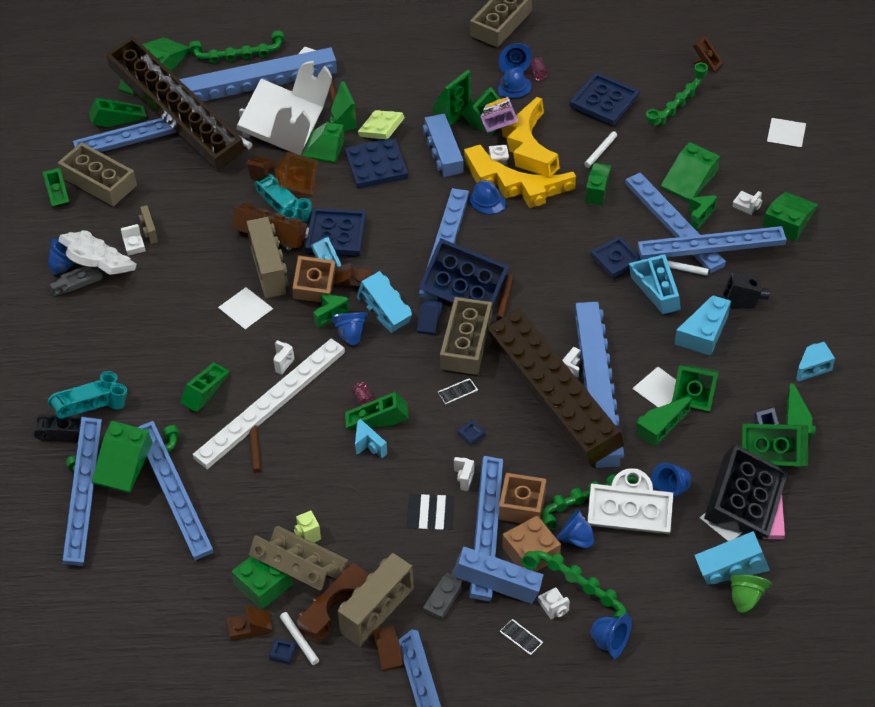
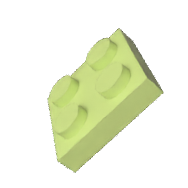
(381, 124)

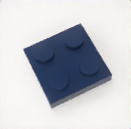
(615, 256)

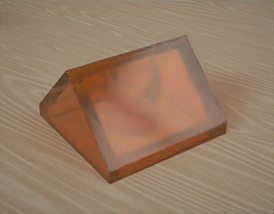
(296, 172)

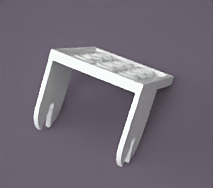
(286, 115)

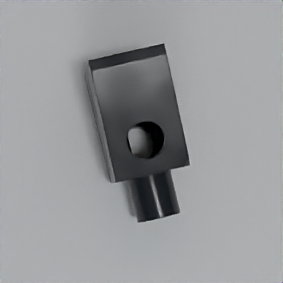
(744, 291)

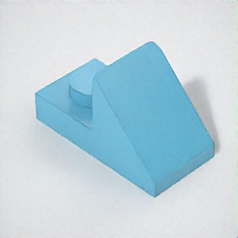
(324, 250)
(368, 438)

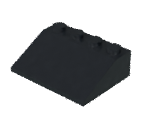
(746, 493)

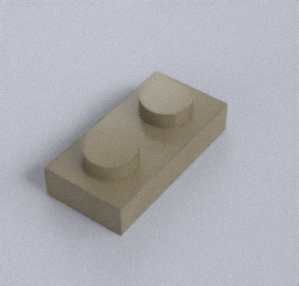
(149, 229)

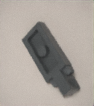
(76, 279)
(443, 596)

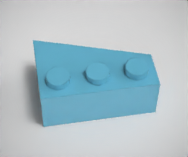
(657, 282)
(384, 301)
(704, 327)
(732, 558)

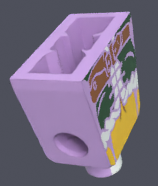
(498, 114)

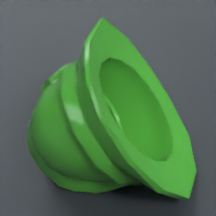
(747, 591)

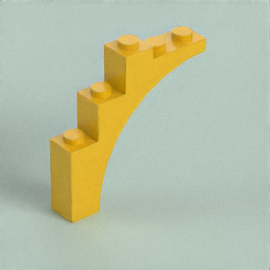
(526, 150)
(512, 183)

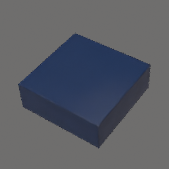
(471, 432)
(282, 651)

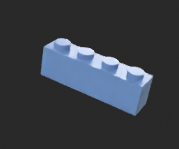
(443, 145)
(497, 575)

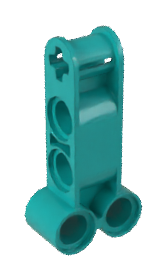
(283, 200)
(89, 396)

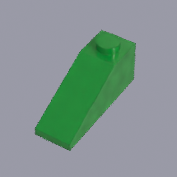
(114, 113)
(597, 183)
(203, 386)
(797, 412)
(379, 413)
(661, 420)

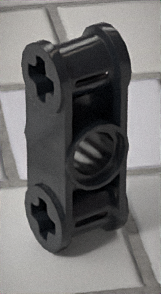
(58, 429)

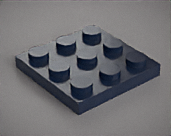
(604, 98)
(376, 163)
(342, 227)

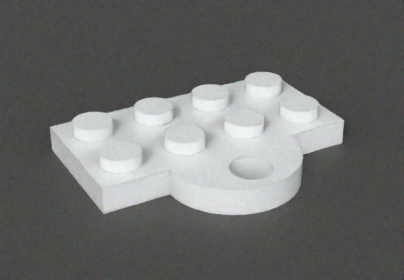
(93, 252)
(630, 505)

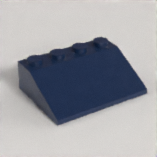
(462, 274)

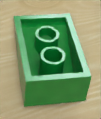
(167, 51)
(454, 98)
(691, 171)
(790, 213)
(777, 443)
(121, 456)

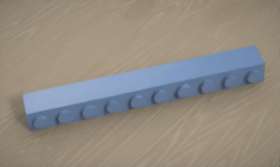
(247, 77)
(595, 367)

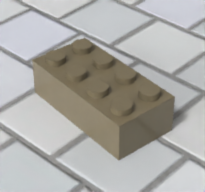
(499, 20)
(97, 174)
(267, 257)
(466, 336)
(375, 599)

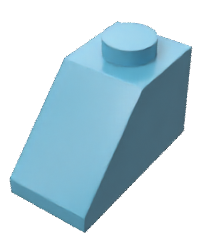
(815, 361)

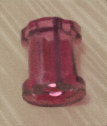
(539, 71)
(362, 395)

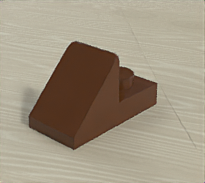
(707, 54)
(260, 167)
(350, 277)
(251, 624)
(388, 648)

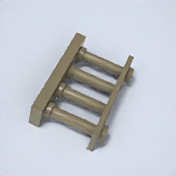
(298, 557)

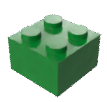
(260, 581)

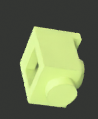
(308, 527)

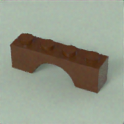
(290, 231)
(315, 620)

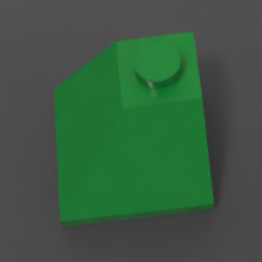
(343, 109)
(473, 110)
(325, 143)
(697, 384)

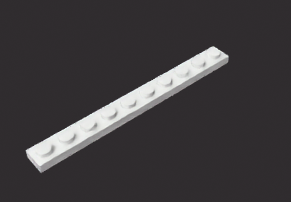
(268, 403)

